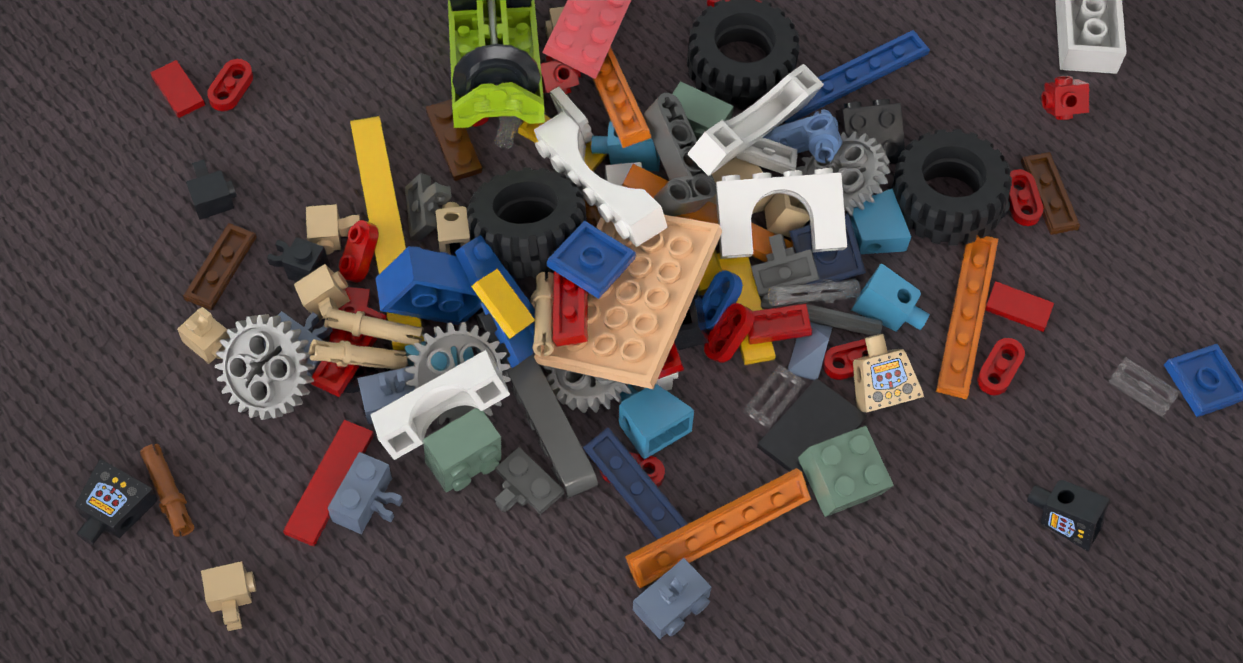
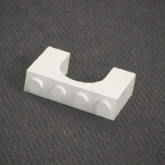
(818, 193)

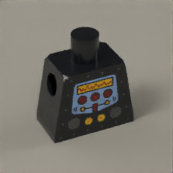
(112, 502)
(1071, 511)

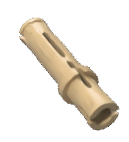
(543, 314)
(373, 327)
(346, 353)

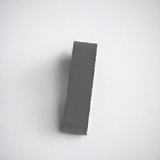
(673, 138)

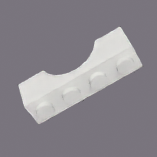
(405, 421)

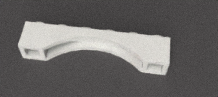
(733, 136)
(629, 209)

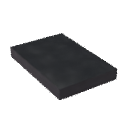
(811, 420)

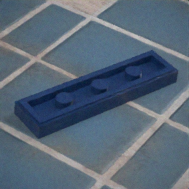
(634, 484)

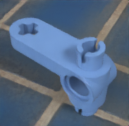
(814, 133)

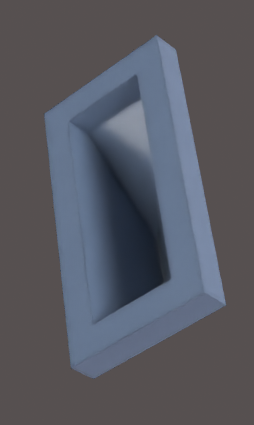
(810, 352)

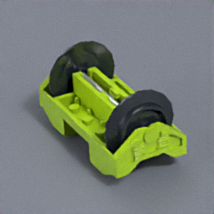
(494, 61)

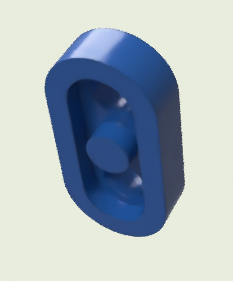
(721, 293)

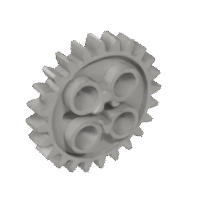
(862, 169)
(442, 342)
(282, 387)
(584, 392)

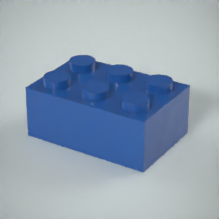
(427, 287)

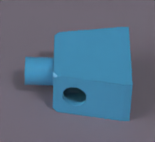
(640, 152)
(880, 225)
(890, 300)
(653, 419)

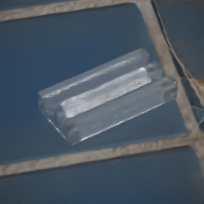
(1145, 388)
(759, 417)

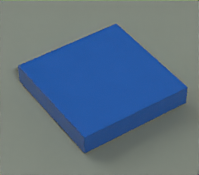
(591, 259)
(1206, 379)

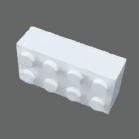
(1090, 35)

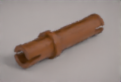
(171, 500)

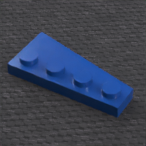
(477, 262)

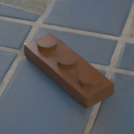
(453, 141)

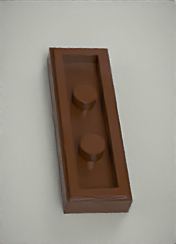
(1057, 206)
(220, 266)

